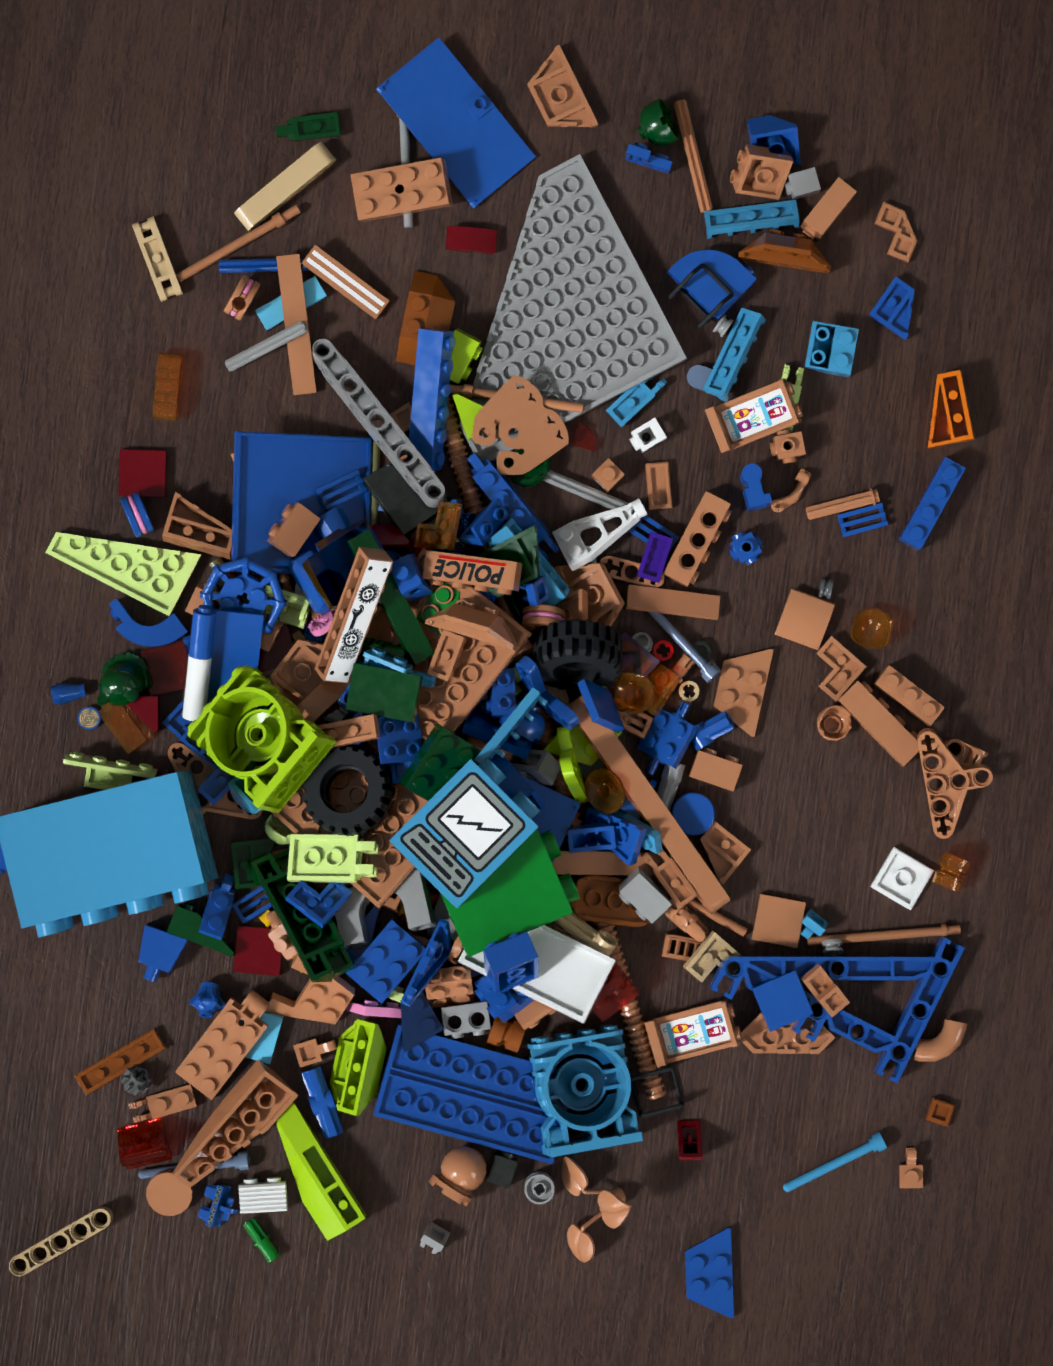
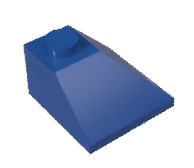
(776, 134)

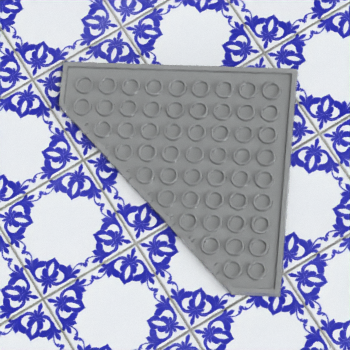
(573, 306)

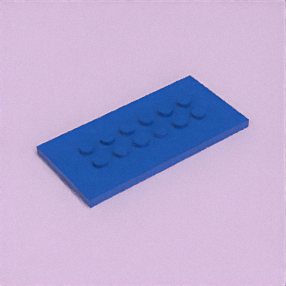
(464, 1095)

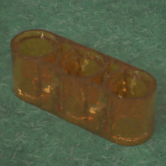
(167, 386)

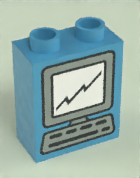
(466, 831)

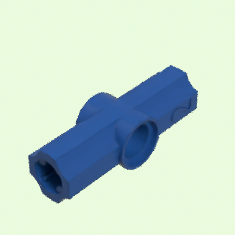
(322, 1102)

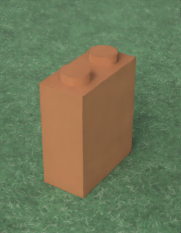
(827, 209)

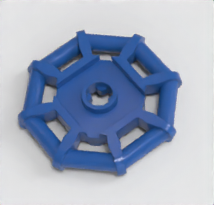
(246, 584)

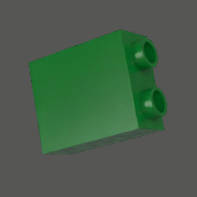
(515, 896)

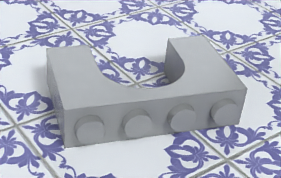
(416, 904)

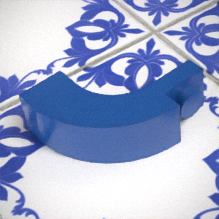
(159, 635)

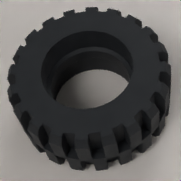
(576, 652)
(373, 808)

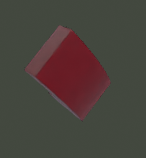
(471, 239)

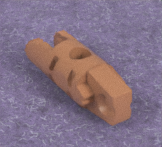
(687, 922)

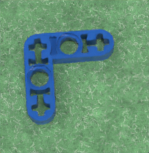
(555, 708)

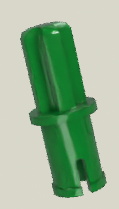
(261, 1240)

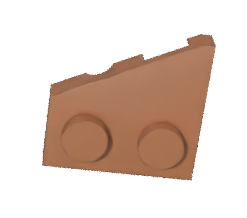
(723, 851)

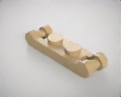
(157, 259)

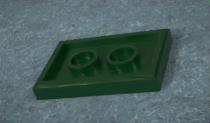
(384, 692)

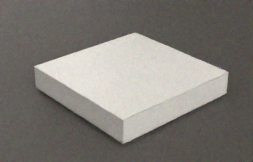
(902, 878)

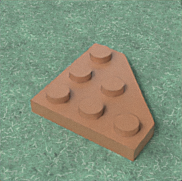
(783, 1040)

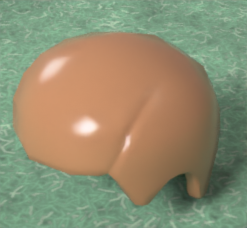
(834, 722)

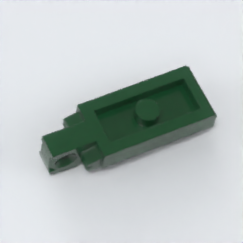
(311, 127)

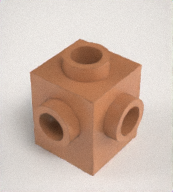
(796, 444)

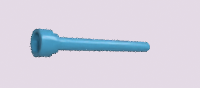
(875, 1144)

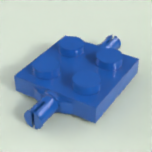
(667, 738)

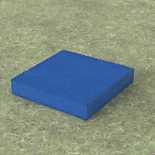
(600, 705)
(782, 1000)

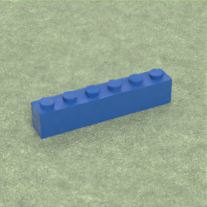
(431, 394)

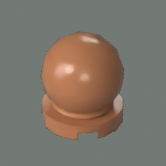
(461, 1172)

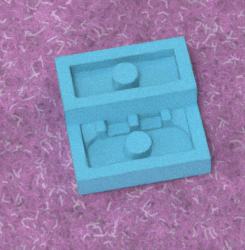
(265, 1045)

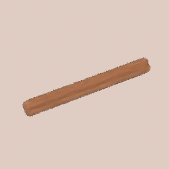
(693, 155)

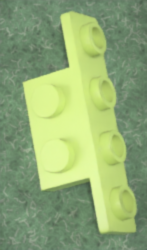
(108, 774)

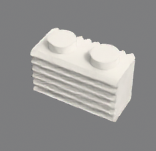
(263, 1196)

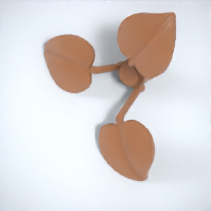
(611, 1204)

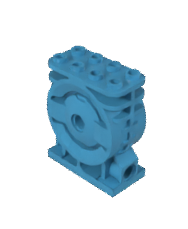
(605, 1047)

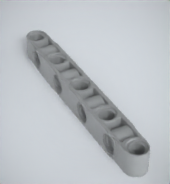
(387, 436)

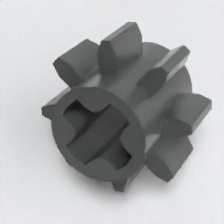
(136, 1080)

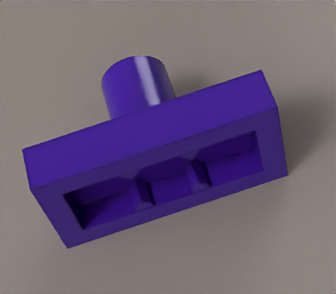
(654, 557)

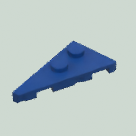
(430, 962)

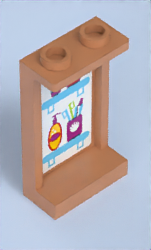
(754, 415)
(693, 1032)

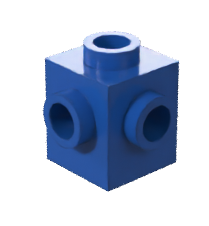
(739, 554)

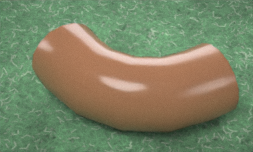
(942, 1045)

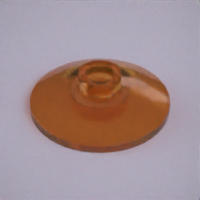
(599, 795)

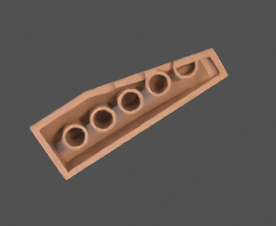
(241, 1116)

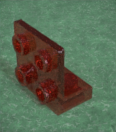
(167, 667)

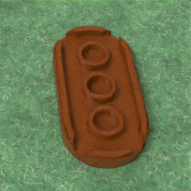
(601, 902)

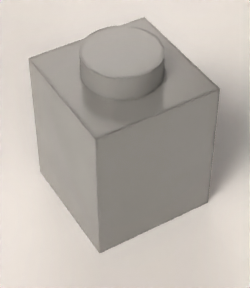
(802, 183)

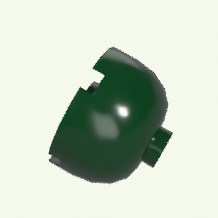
(657, 124)

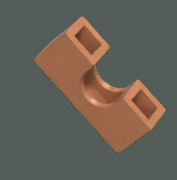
(908, 695)

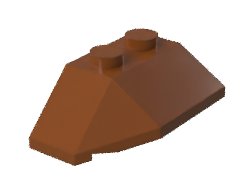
(785, 251)
(426, 307)

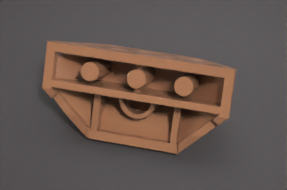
(475, 624)

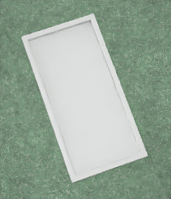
(568, 973)

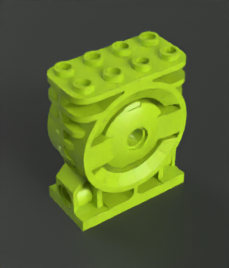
(288, 741)

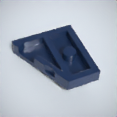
(418, 1022)

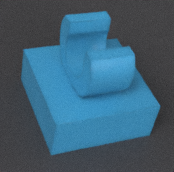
(813, 924)

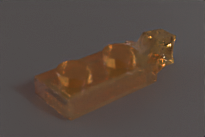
(122, 726)

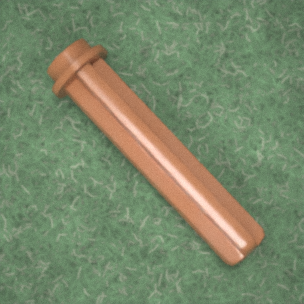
(842, 504)

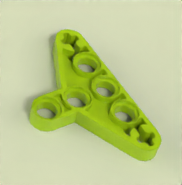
(570, 766)

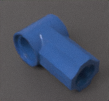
(711, 729)

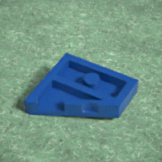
(895, 307)

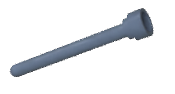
(708, 670)
(238, 1161)

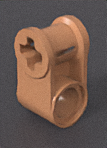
(967, 754)

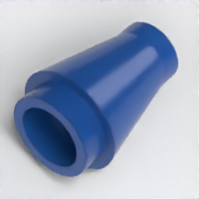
(64, 692)

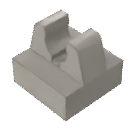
(434, 1237)

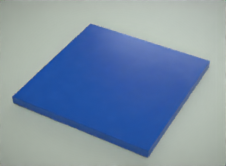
(287, 470)

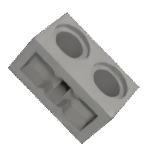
(465, 1012)

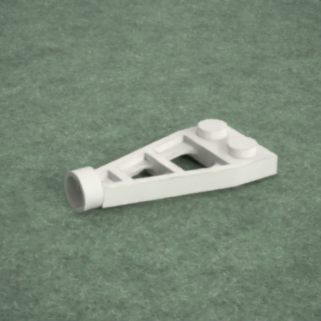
(570, 538)

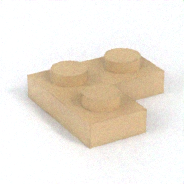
(709, 955)

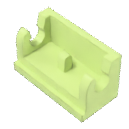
(295, 612)

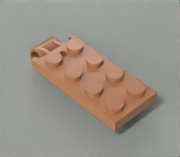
(224, 1044)

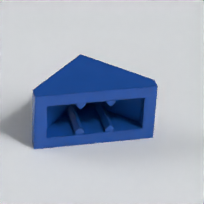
(591, 837)

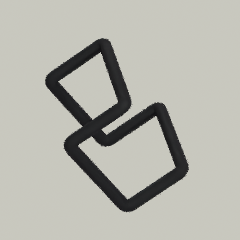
(707, 316)
(671, 1068)

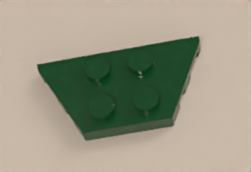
(521, 549)

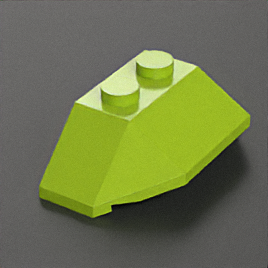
(357, 1067)

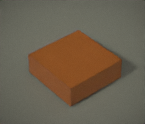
(940, 1112)

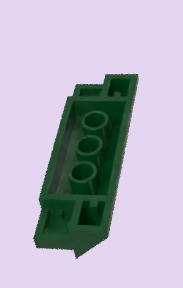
(317, 947)

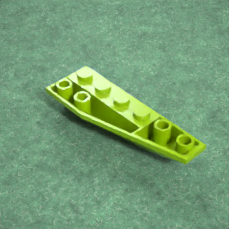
(317, 1177)

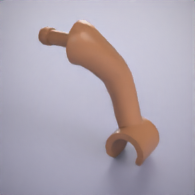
(784, 502)

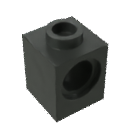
(502, 1169)

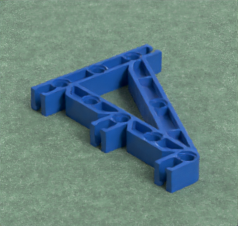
(909, 1028)

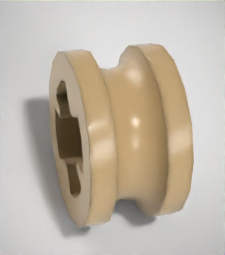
(696, 690)

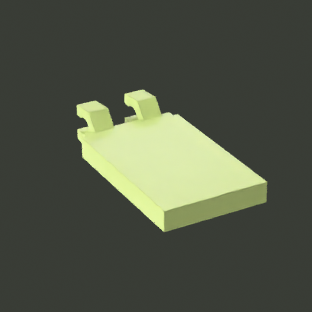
(329, 858)

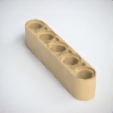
(285, 186)
(50, 1245)

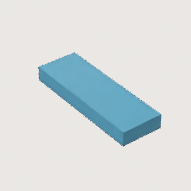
(272, 312)

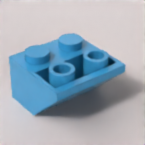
(831, 348)

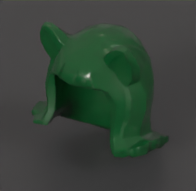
(123, 679)

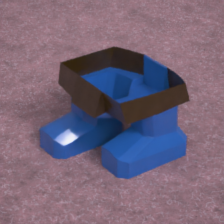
(333, 559)

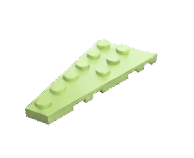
(140, 571)

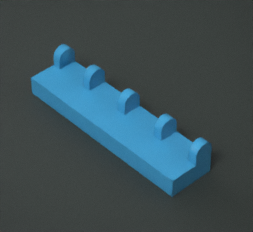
(751, 218)
(733, 353)
(507, 729)

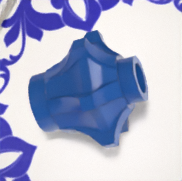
(208, 1000)

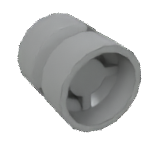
(539, 1187)

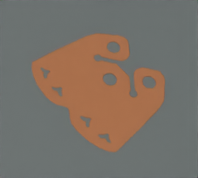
(529, 418)

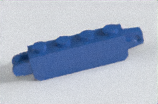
(498, 486)

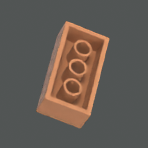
(424, 186)

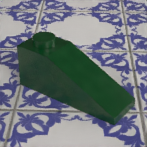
(186, 925)

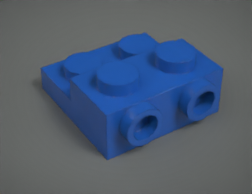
(501, 1005)

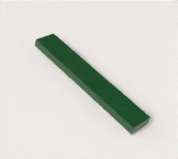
(398, 609)

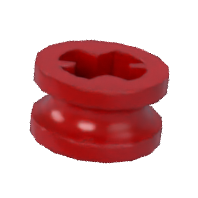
(666, 644)

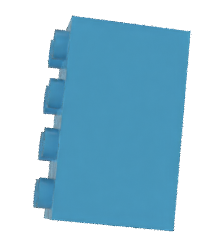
(107, 852)

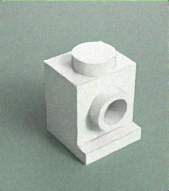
(651, 427)

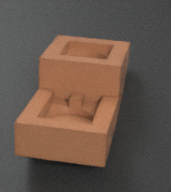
(824, 990)

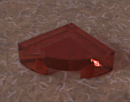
(584, 438)

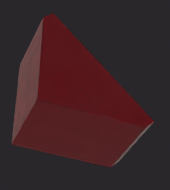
(148, 710)
(689, 1140)

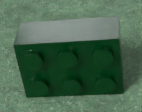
(437, 762)

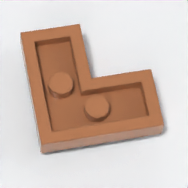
(845, 668)

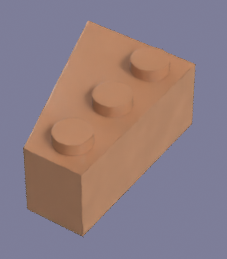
(196, 530)

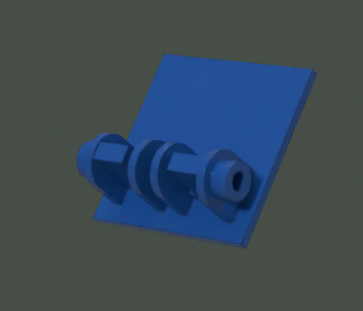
(398, 740)

